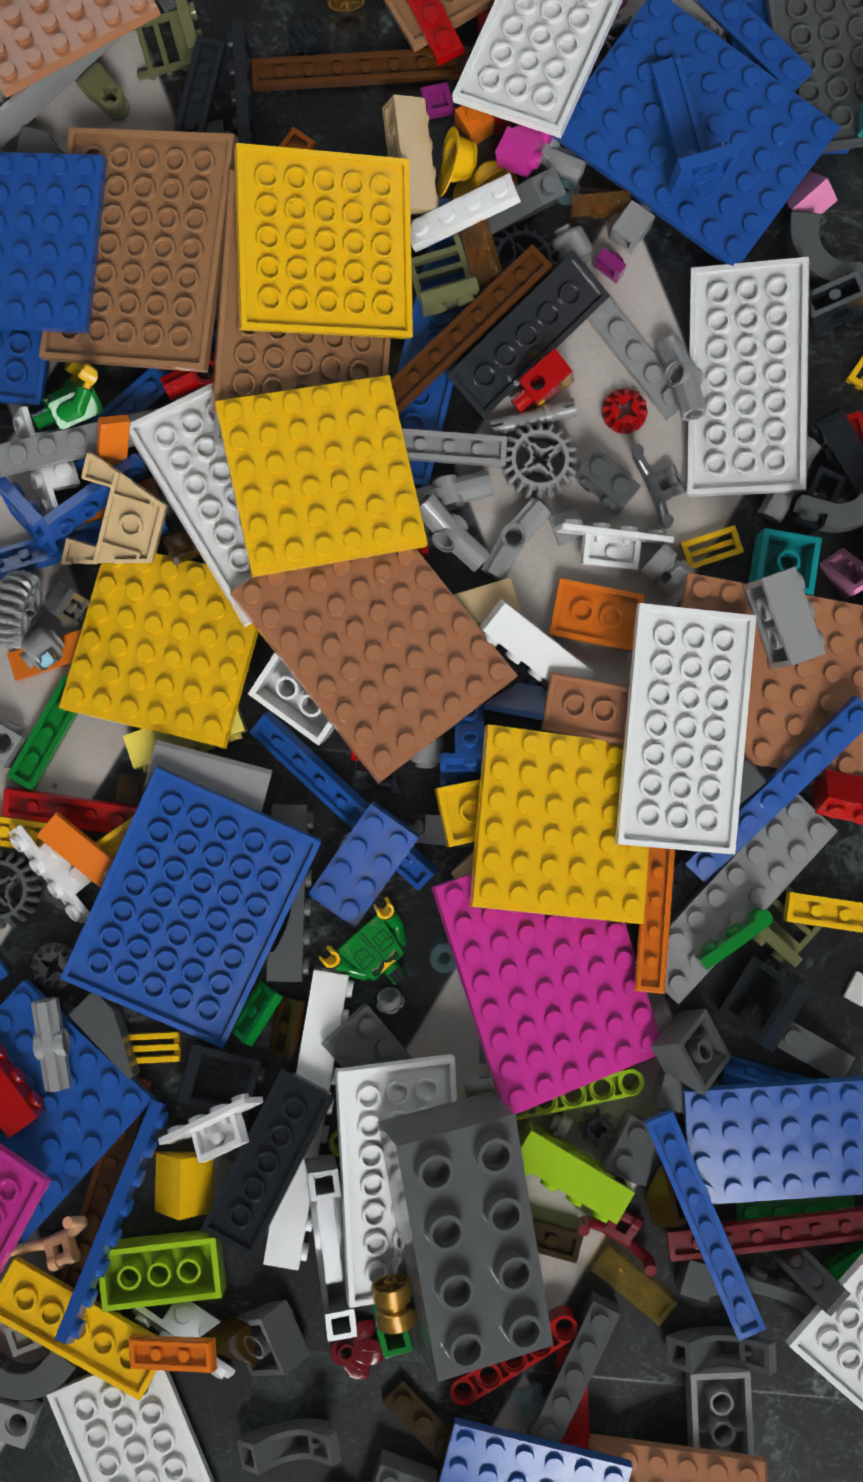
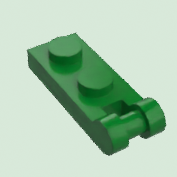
(734, 937)

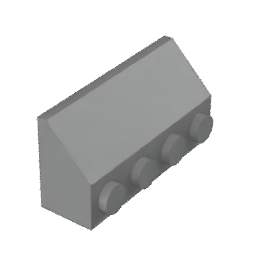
(226, 776)

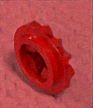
(627, 424)

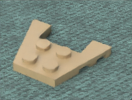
(129, 524)

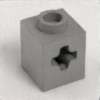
(632, 226)

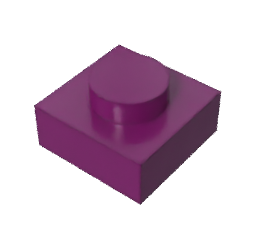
(438, 100)
(610, 265)

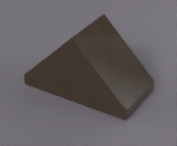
(233, 1340)

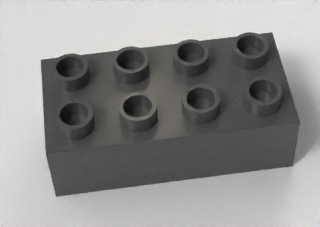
(466, 1234)

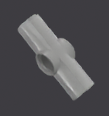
(51, 1044)

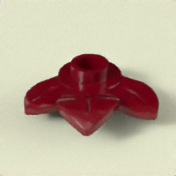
(362, 1353)

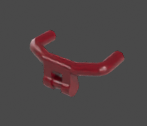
(624, 1237)

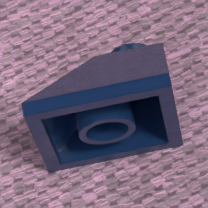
(520, 702)

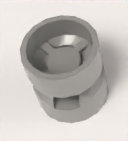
(656, 570)

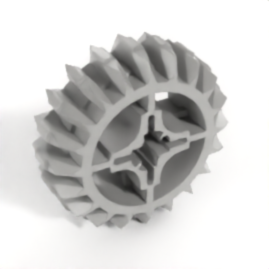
(545, 471)
(19, 607)

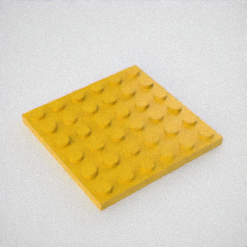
(323, 242)
(320, 475)
(161, 652)
(552, 829)

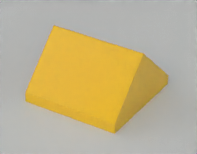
(183, 1184)

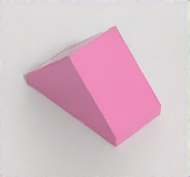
(844, 572)

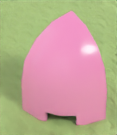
(812, 195)

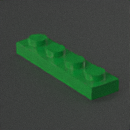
(43, 741)

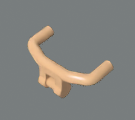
(56, 1260)

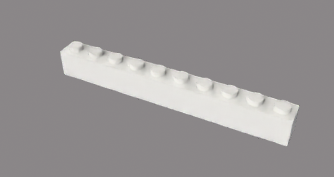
(323, 1016)

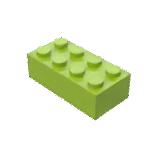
(574, 1173)
(163, 1270)

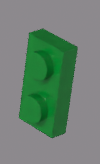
(256, 1013)

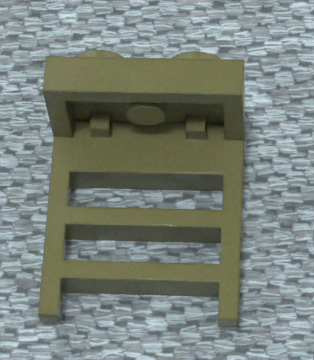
(184, 36)
(448, 295)
(782, 944)

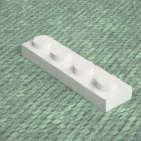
(463, 212)

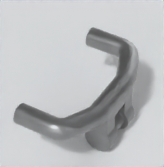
(651, 480)

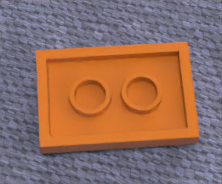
(594, 614)

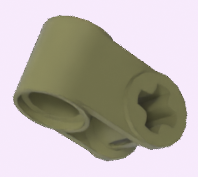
(104, 92)

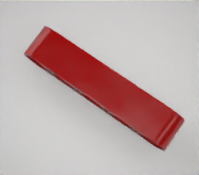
(482, 1384)

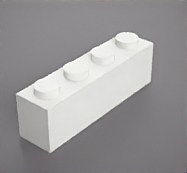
(530, 644)

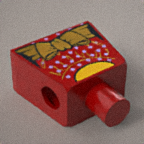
(552, 373)

